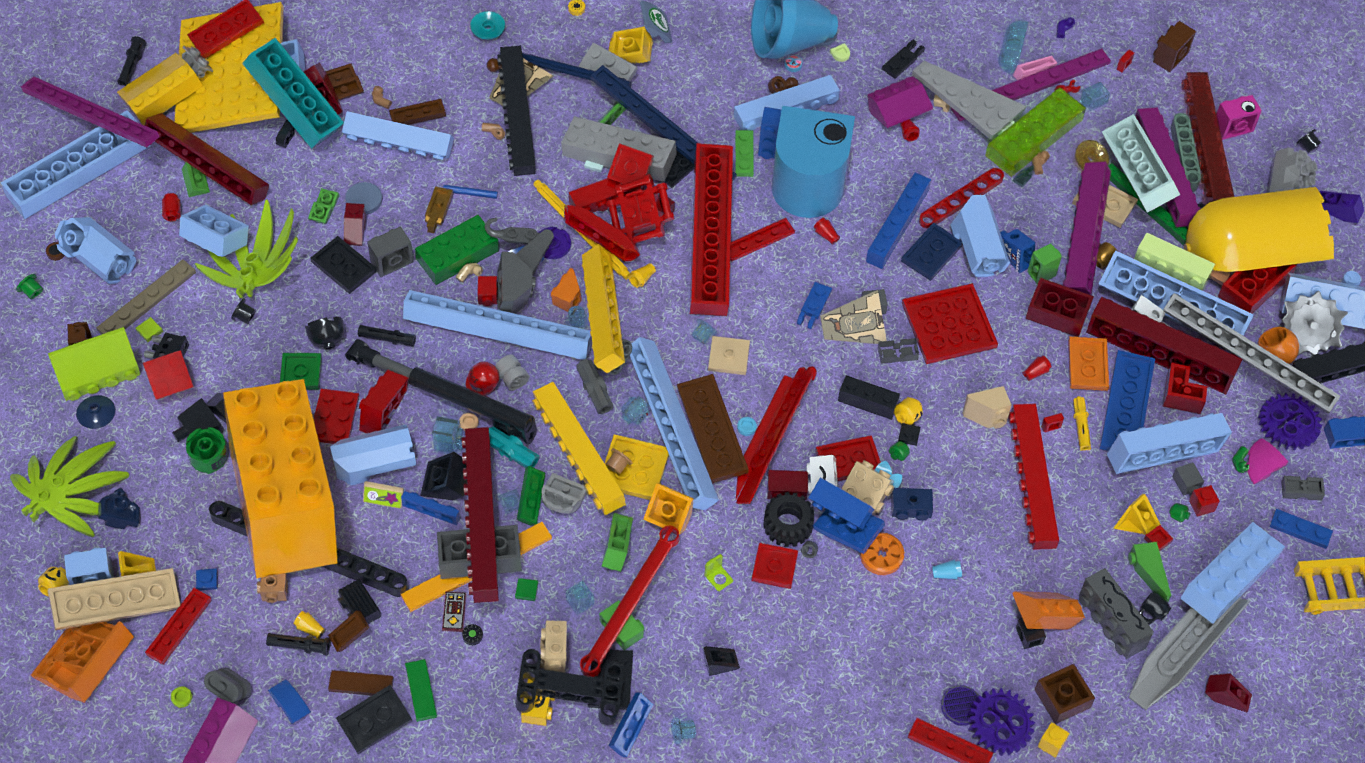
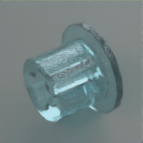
(576, 317)
(703, 331)
(682, 730)

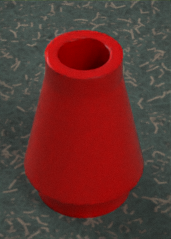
(909, 130)
(826, 230)
(1037, 368)

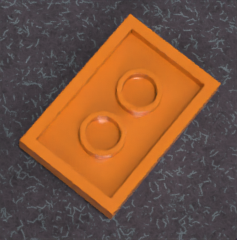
(1088, 363)

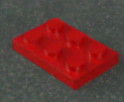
(335, 415)
(849, 452)

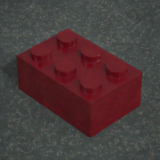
(1059, 307)

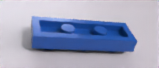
(430, 507)
(1301, 528)
(631, 724)

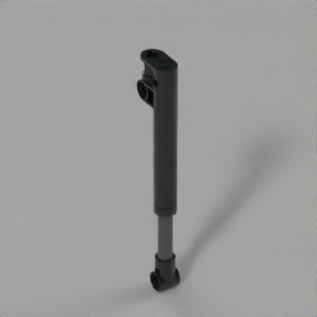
(504, 417)

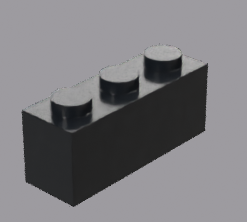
(868, 397)

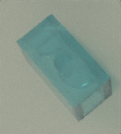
(447, 435)

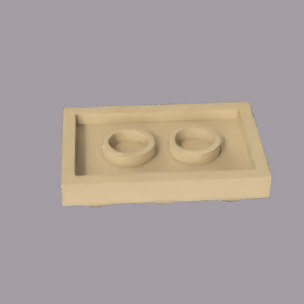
(1117, 206)

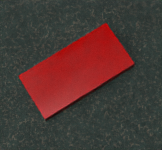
(225, 28)

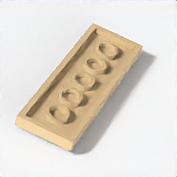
(113, 599)

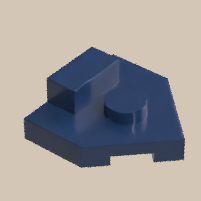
(118, 510)

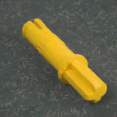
(1082, 423)

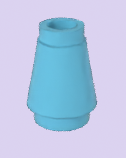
(947, 570)

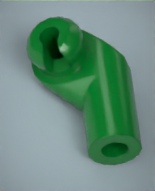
(1238, 460)

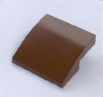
(345, 81)

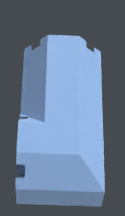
(980, 237)
(95, 248)
(372, 454)

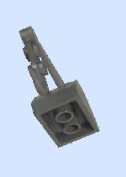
(516, 270)

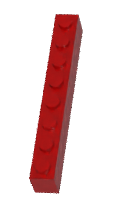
(1034, 477)

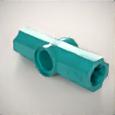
(512, 448)

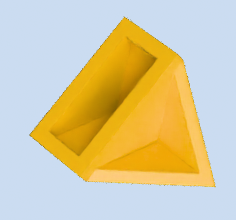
(135, 564)

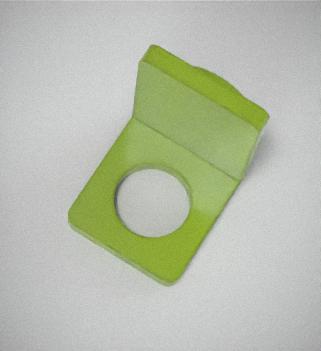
(713, 568)

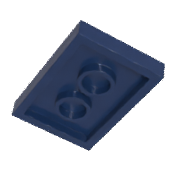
(932, 251)

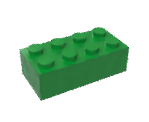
(453, 249)

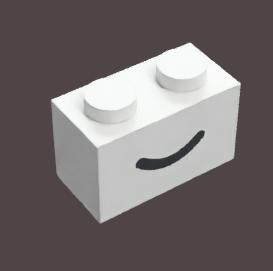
(822, 467)

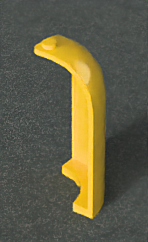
(1262, 230)

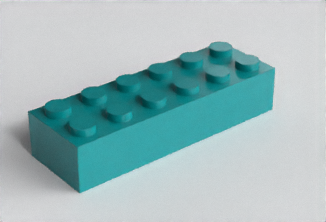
(293, 92)

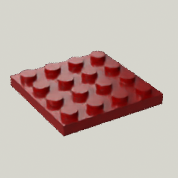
(949, 323)

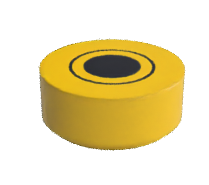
(576, 7)

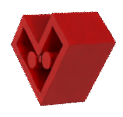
(1180, 393)

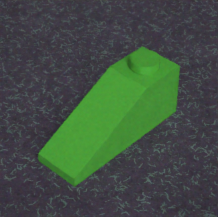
(617, 542)
(1149, 567)

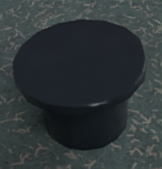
(1309, 141)
(243, 312)

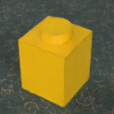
(1053, 739)

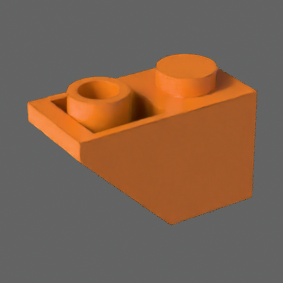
(567, 291)

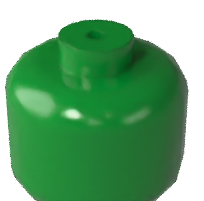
(899, 451)
(1179, 512)

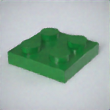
(302, 366)

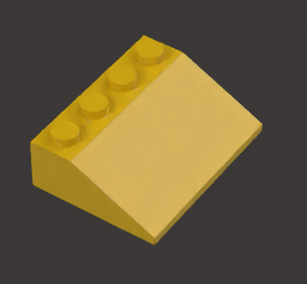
(160, 88)

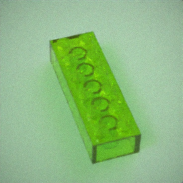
(1035, 132)

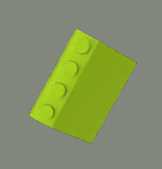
(94, 364)

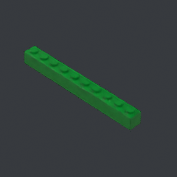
(1159, 214)

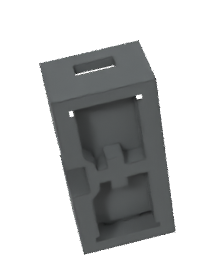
(906, 352)
(1300, 488)

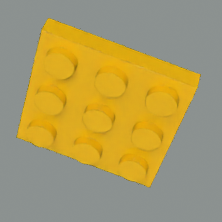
(647, 467)

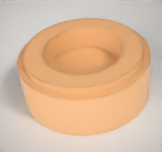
(468, 420)

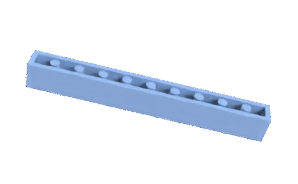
(497, 325)
(672, 424)

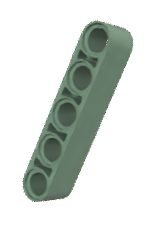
(1185, 147)

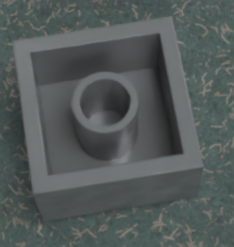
(390, 251)

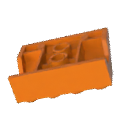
(82, 658)

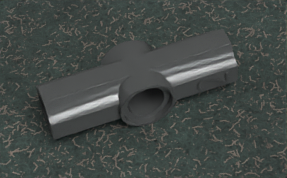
(595, 386)

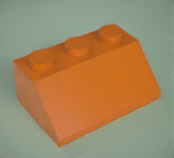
(1048, 610)

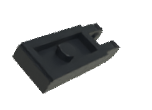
(903, 59)

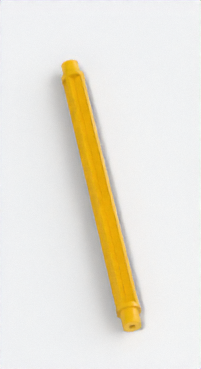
(558, 205)

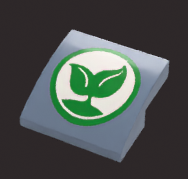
(655, 21)

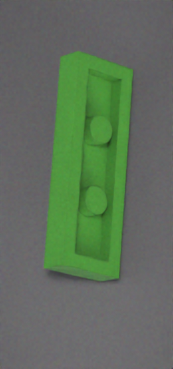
(744, 153)

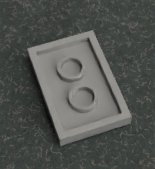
(599, 56)

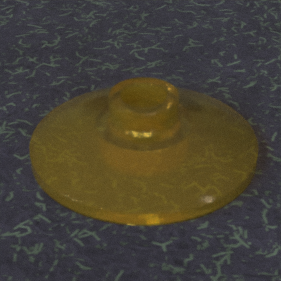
(1090, 149)

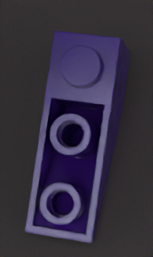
(1343, 205)

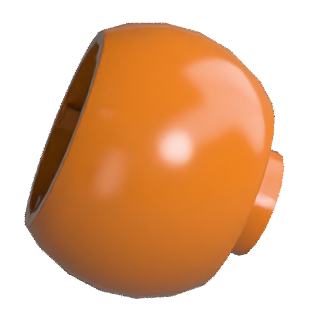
(1280, 343)

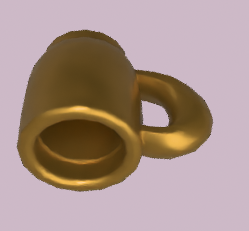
(1105, 254)

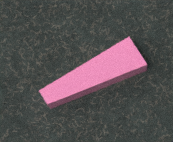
(1033, 67)

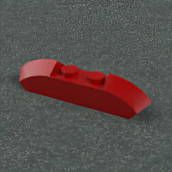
(601, 232)

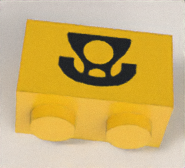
(541, 710)

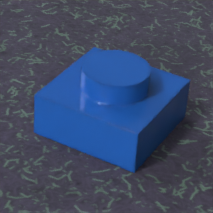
(206, 579)

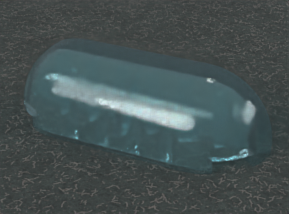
(1012, 46)

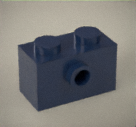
(912, 503)

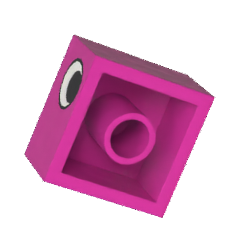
(1238, 116)

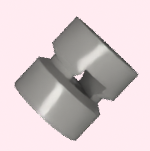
(511, 372)

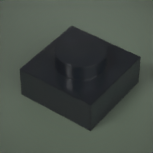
(909, 434)

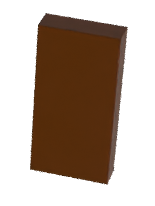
(348, 631)

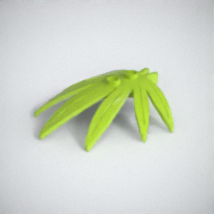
(258, 266)
(51, 491)

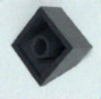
(444, 478)

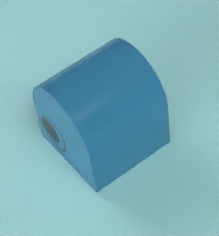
(811, 160)

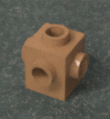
(273, 588)

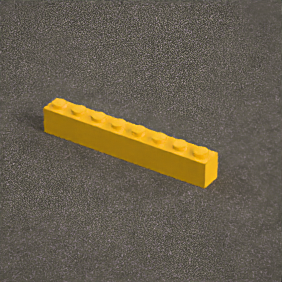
(602, 309)
(578, 448)

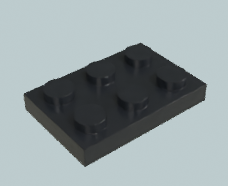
(343, 264)
(625, 658)
(374, 719)

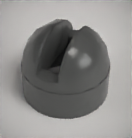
(805, 548)

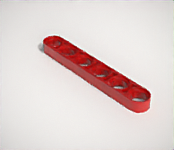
(960, 197)

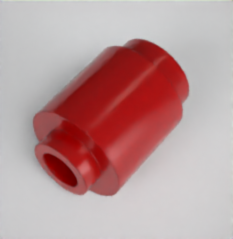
(171, 207)

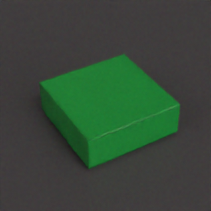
(526, 589)

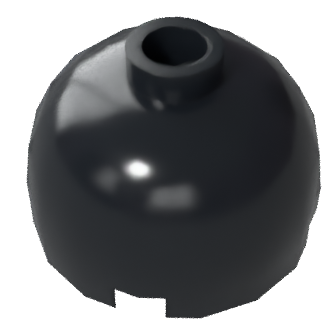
(325, 332)

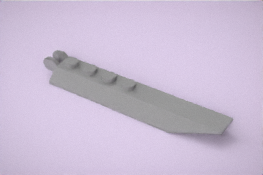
(1180, 653)

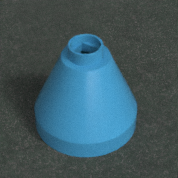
(790, 26)

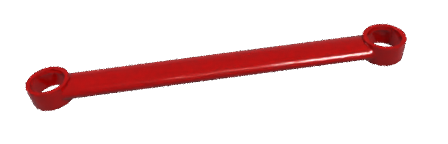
(629, 601)

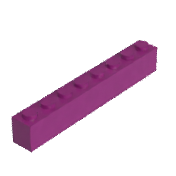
(1183, 206)
(1087, 227)

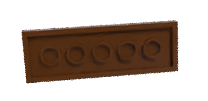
(712, 428)

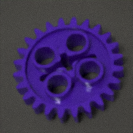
(1294, 432)
(988, 733)

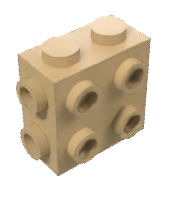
(869, 485)
(553, 646)

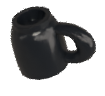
(1155, 606)

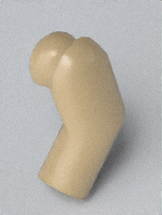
(469, 269)

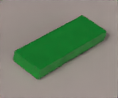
(531, 496)
(420, 690)

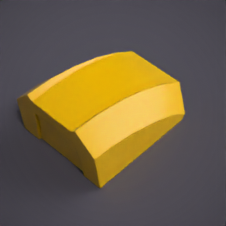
(632, 45)

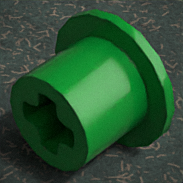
(30, 286)

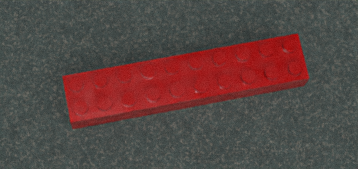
(711, 230)

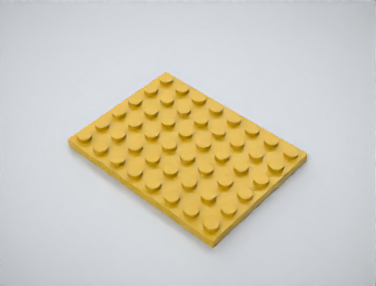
(230, 91)

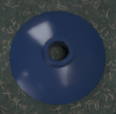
(95, 418)

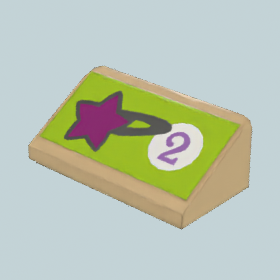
(382, 494)

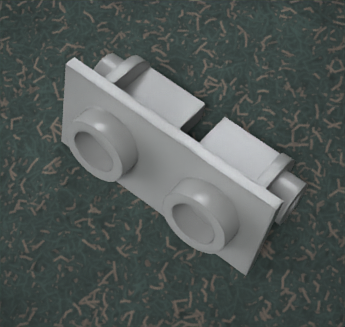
(195, 61)

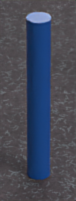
(471, 191)

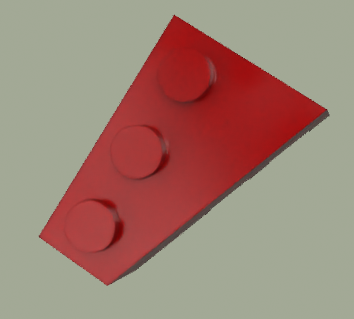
(381, 401)

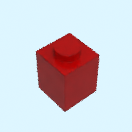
(487, 290)
(1204, 500)

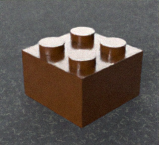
(1174, 46)
(1064, 693)

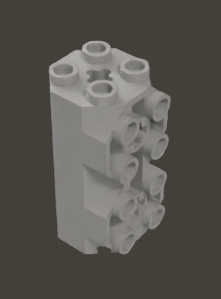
(1291, 171)

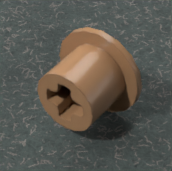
(618, 461)

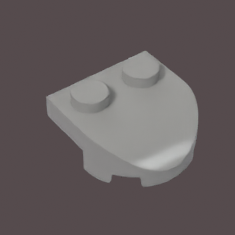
(562, 494)

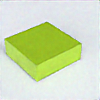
(148, 329)

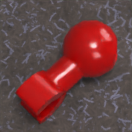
(1070, 88)

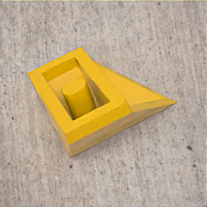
(1138, 517)

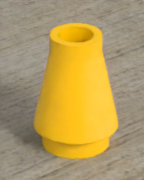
(641, 275)
(308, 624)

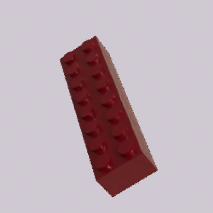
(1167, 345)

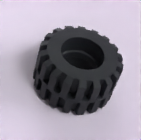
(784, 532)

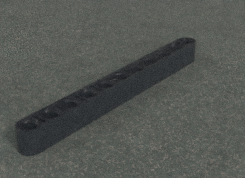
(350, 570)

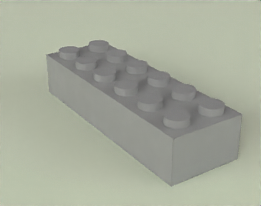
(600, 141)

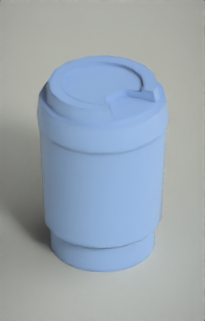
(1351, 277)

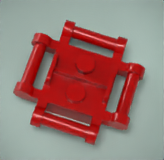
(641, 209)

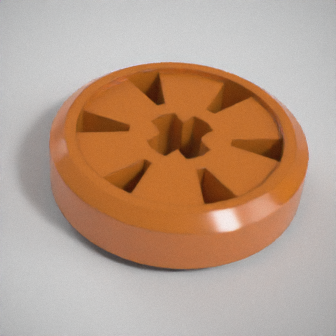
(892, 560)

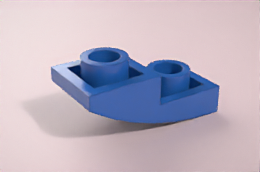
(289, 700)

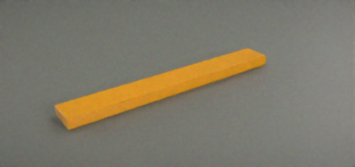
(437, 587)

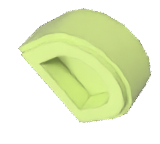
(840, 53)

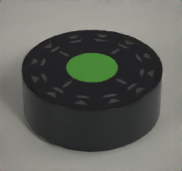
(472, 634)

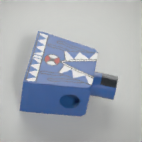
(1019, 249)

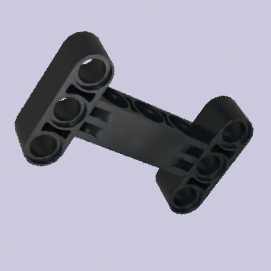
(569, 687)

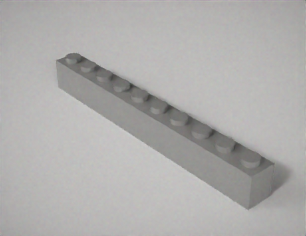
(1251, 353)

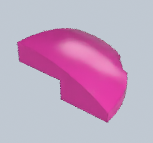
(1264, 460)

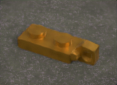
(437, 208)

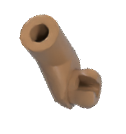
(379, 99)
(496, 130)
(1039, 160)

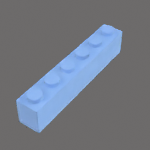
(806, 96)
(398, 135)

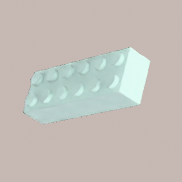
(1140, 163)

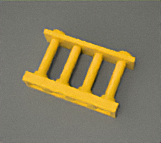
(1326, 569)

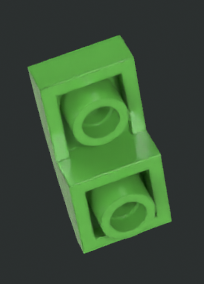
(323, 206)

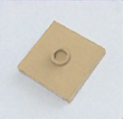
(729, 355)

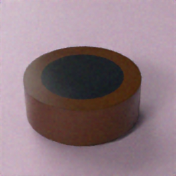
(53, 252)

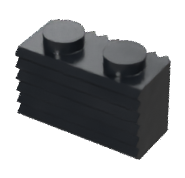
(356, 597)

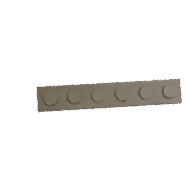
(148, 298)

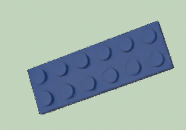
(1127, 396)

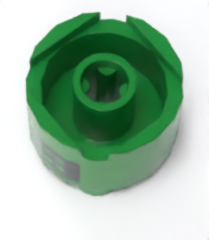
(206, 450)

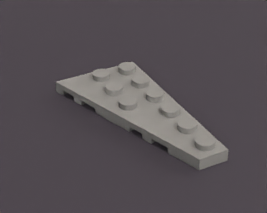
(977, 104)

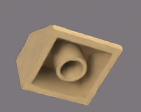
(988, 407)

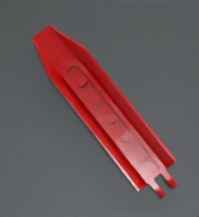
(772, 431)

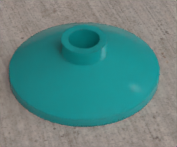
(487, 20)

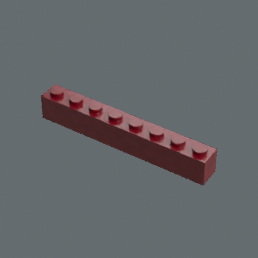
(208, 160)

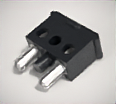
(167, 344)

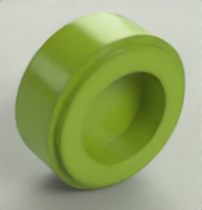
(181, 697)

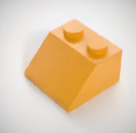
(669, 508)

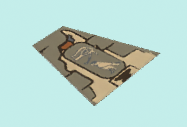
(534, 79)
(856, 321)

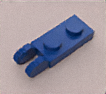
(814, 303)

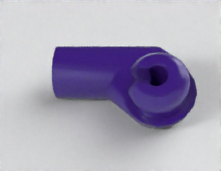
(1063, 26)

